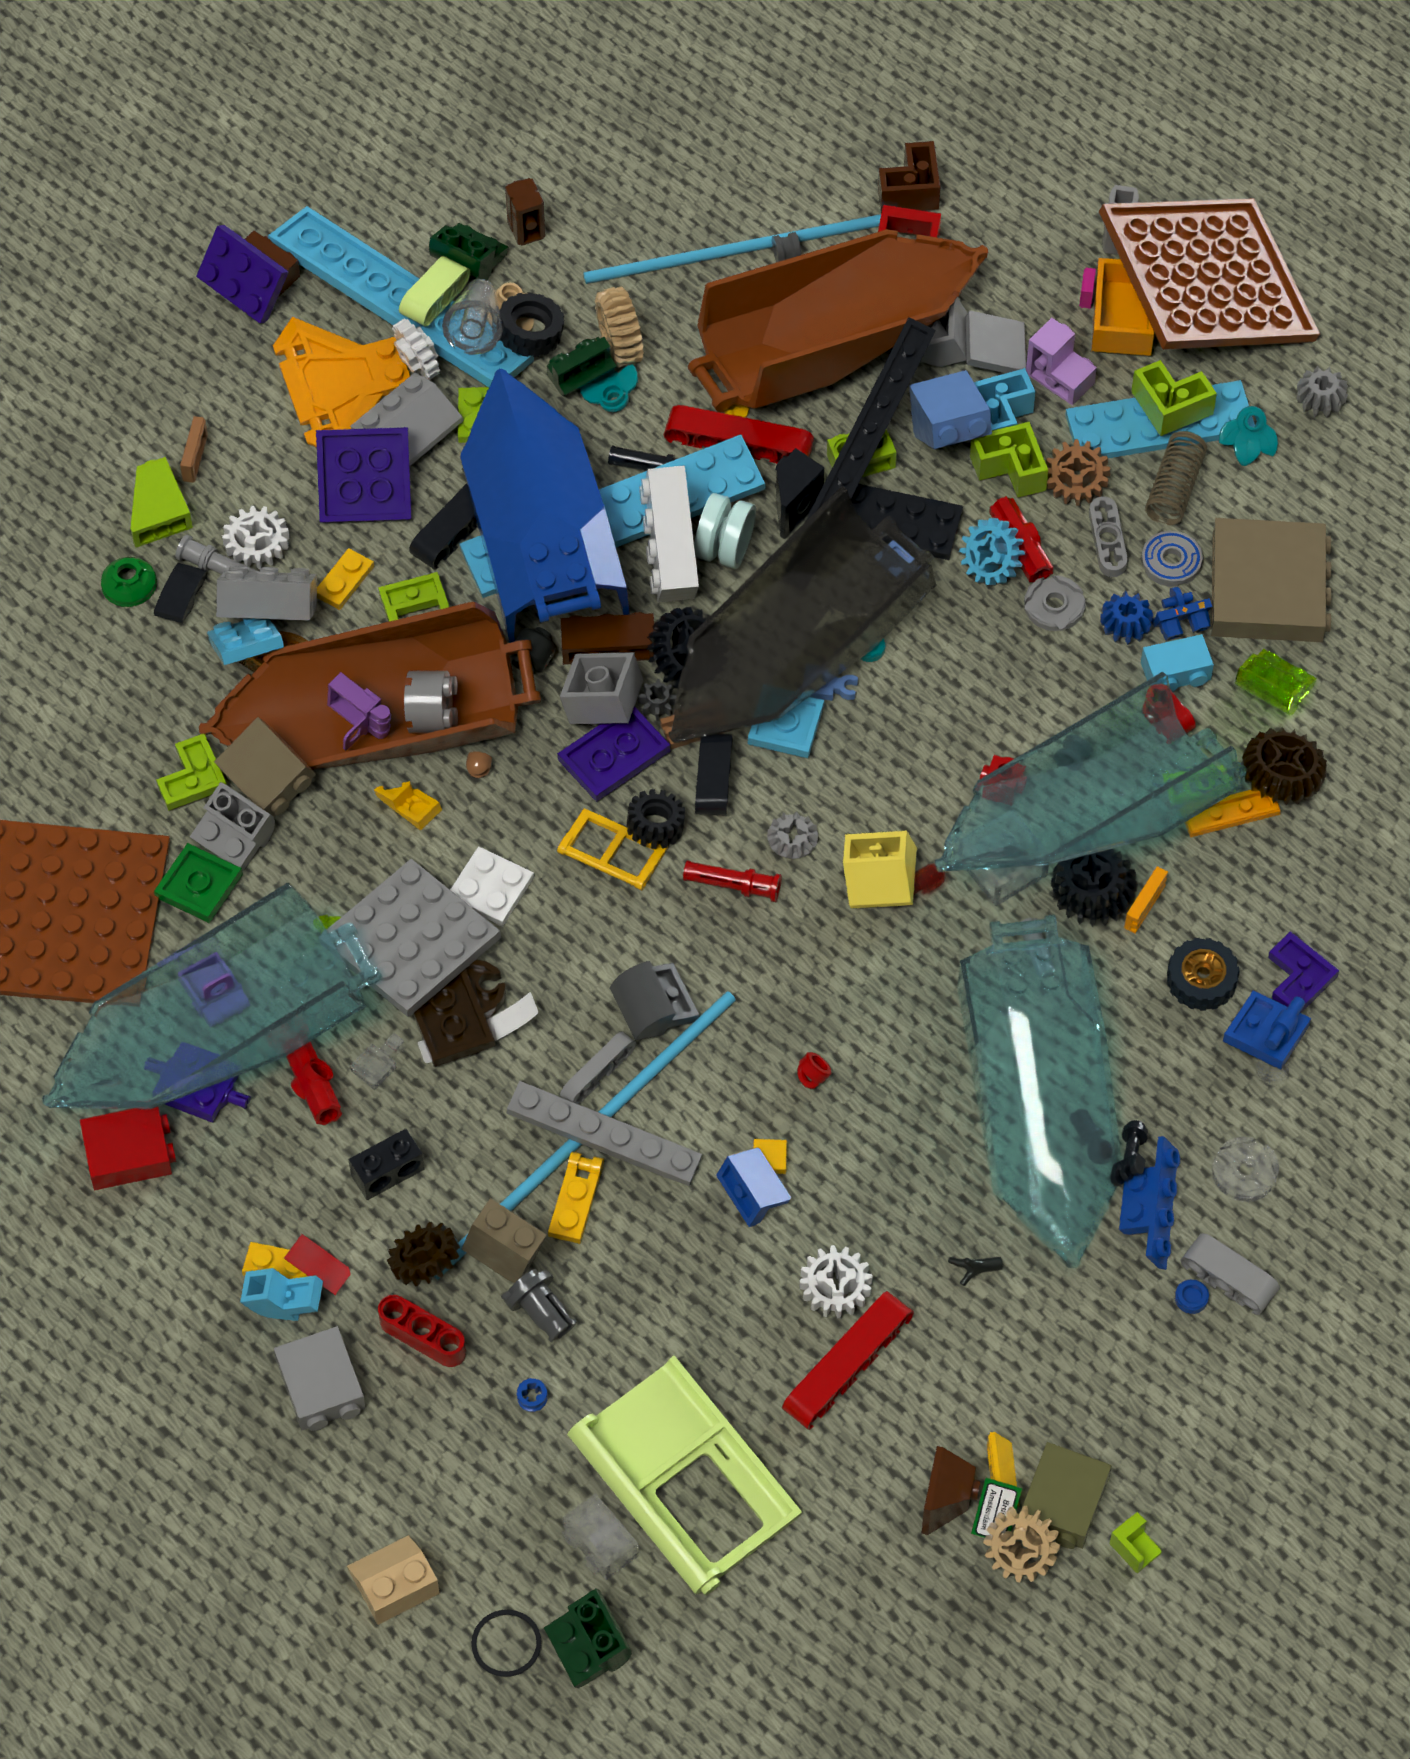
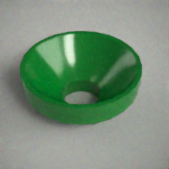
(128, 591)

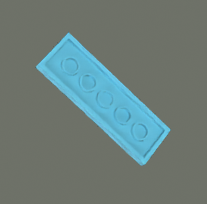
(1125, 429)

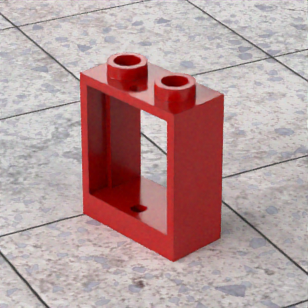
(910, 221)

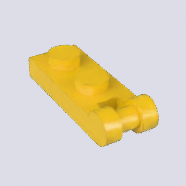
(575, 1198)

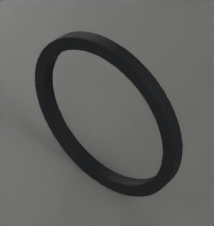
(506, 1673)

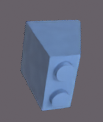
(948, 410)

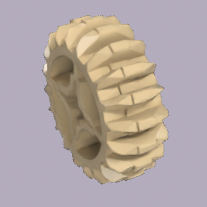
(619, 325)

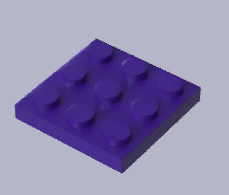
(363, 474)

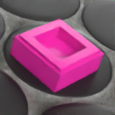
(1087, 288)

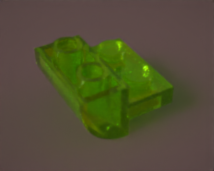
(1274, 681)

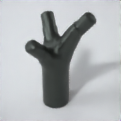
(976, 1266)

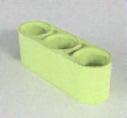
(434, 291)

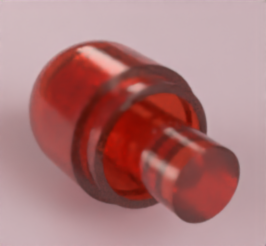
(928, 879)

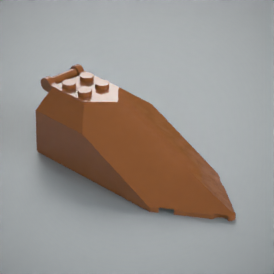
(823, 313)
(293, 686)

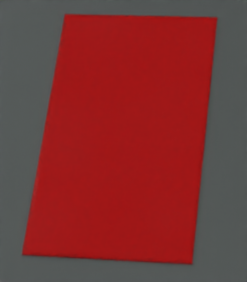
(316, 1261)

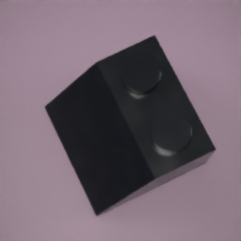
(797, 488)

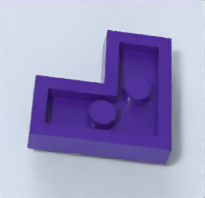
(1307, 970)

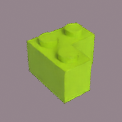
(1172, 403)
(1013, 453)

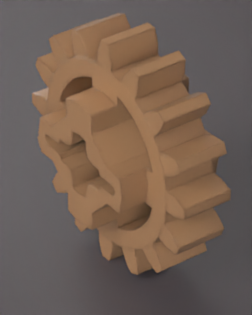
(1091, 472)

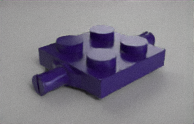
(210, 1100)

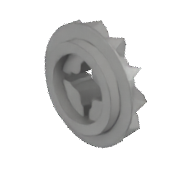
(802, 844)

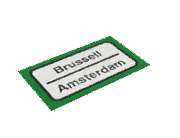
(995, 1498)

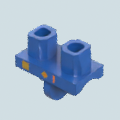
(1195, 612)

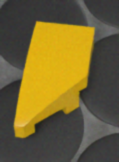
(410, 803)

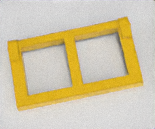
(565, 848)

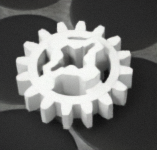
(416, 349)
(256, 534)
(850, 1277)

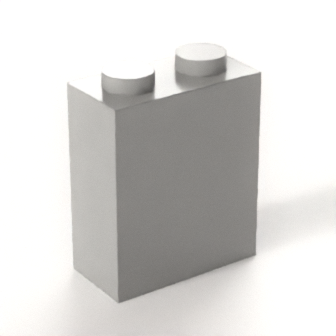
(320, 1379)

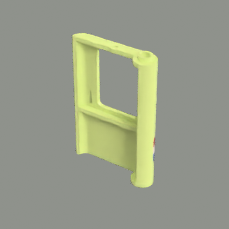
(654, 1437)

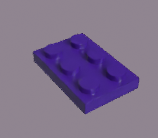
(242, 274)
(613, 754)

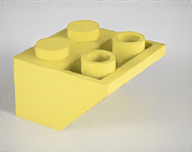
(879, 869)

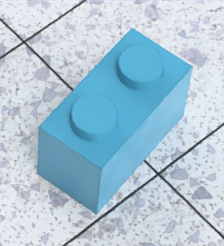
(1182, 660)

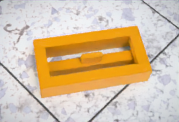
(1146, 900)

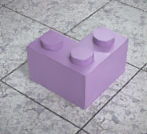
(1057, 365)

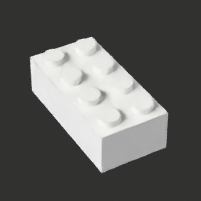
(670, 533)

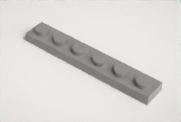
(603, 1133)

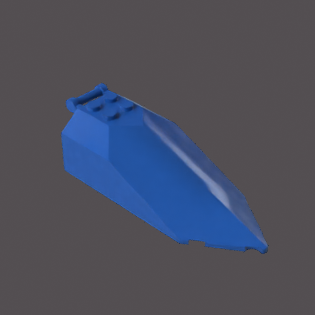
(537, 506)

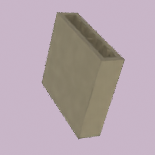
(1270, 580)

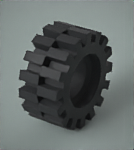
(658, 805)

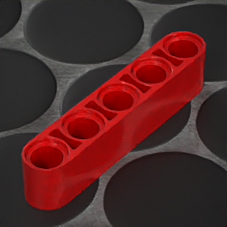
(706, 428)
(846, 1359)

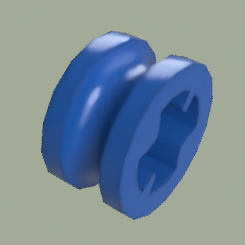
(541, 1399)

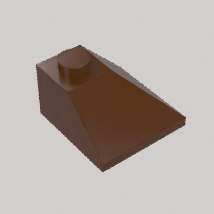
(949, 1490)

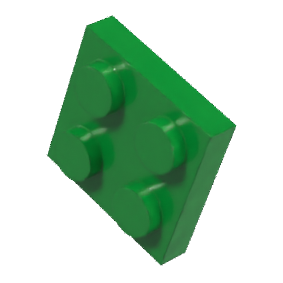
(198, 883)

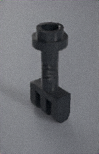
(1133, 1164)

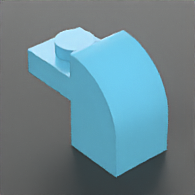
(278, 1297)

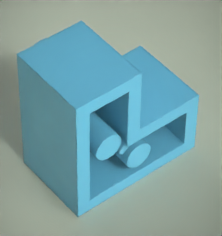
(1007, 397)

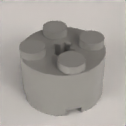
(430, 701)

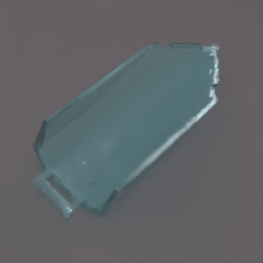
(1094, 787)
(166, 1041)
(1042, 1081)

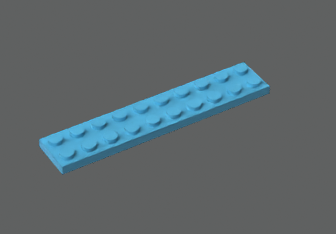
(379, 286)
(718, 469)

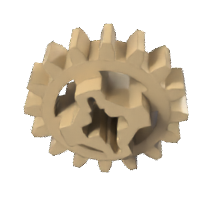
(1034, 1536)

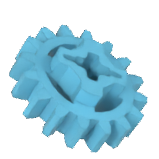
(988, 553)

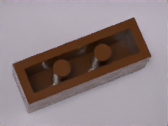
(606, 635)

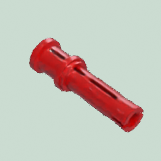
(747, 882)

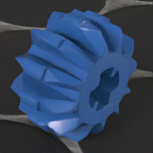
(1126, 617)

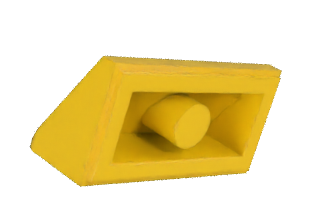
(1001, 1459)

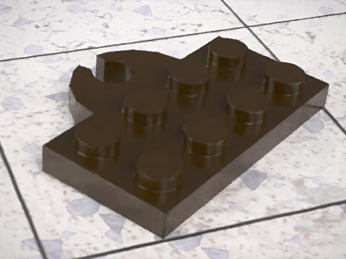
(456, 1016)

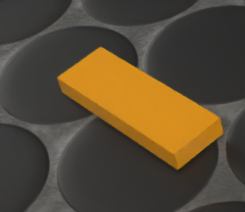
(1233, 811)

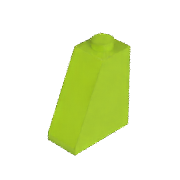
(157, 504)

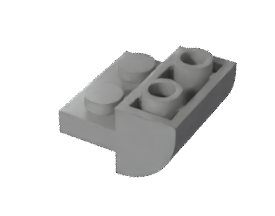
(233, 826)

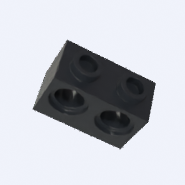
(386, 1164)

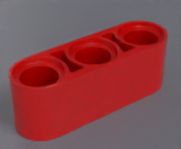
(414, 1318)

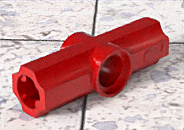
(1035, 562)
(313, 1084)

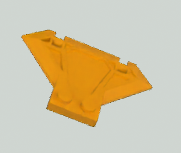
(335, 375)

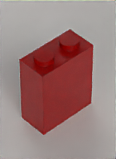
(127, 1147)

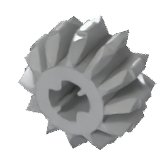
(1322, 391)

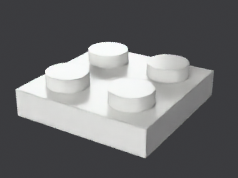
(492, 885)

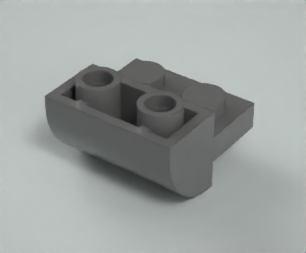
(653, 999)

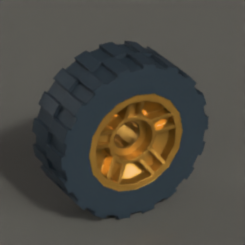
(1207, 958)

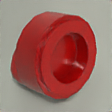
(814, 1068)

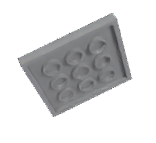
(416, 936)

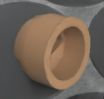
(478, 764)

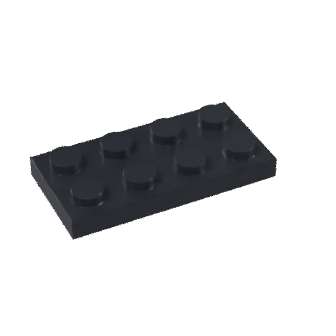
(924, 520)

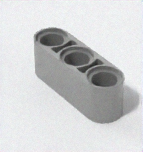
(1230, 1272)

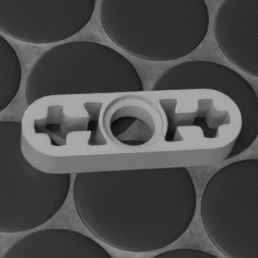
(1112, 526)
(601, 1064)

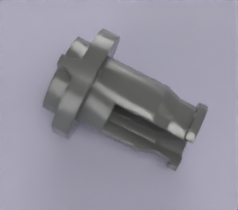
(539, 1303)

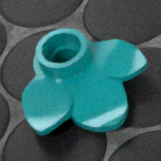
(611, 386)
(1249, 440)

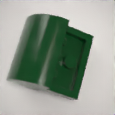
(468, 249)
(580, 366)
(588, 1639)

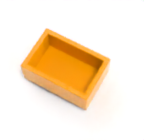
(1118, 314)

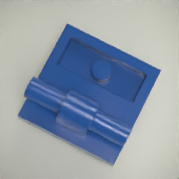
(1268, 1028)

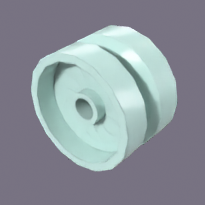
(724, 530)

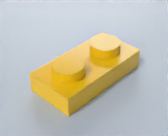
(344, 578)
(266, 1256)

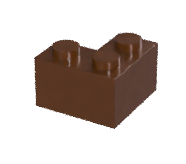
(916, 183)

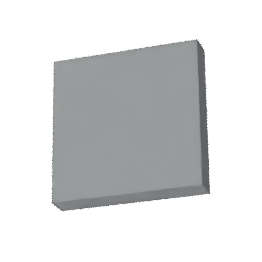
(994, 342)

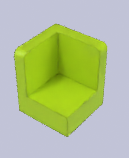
(1134, 1544)

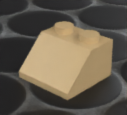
(394, 1579)

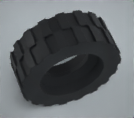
(535, 307)

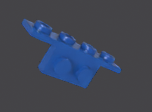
(1149, 1203)

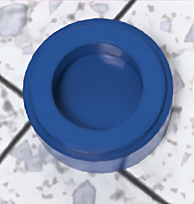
(1191, 1296)

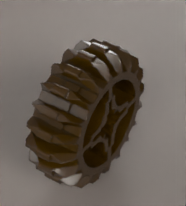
(1283, 772)

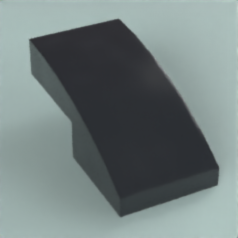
(179, 592)

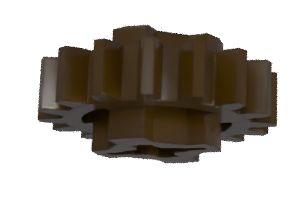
(423, 1253)

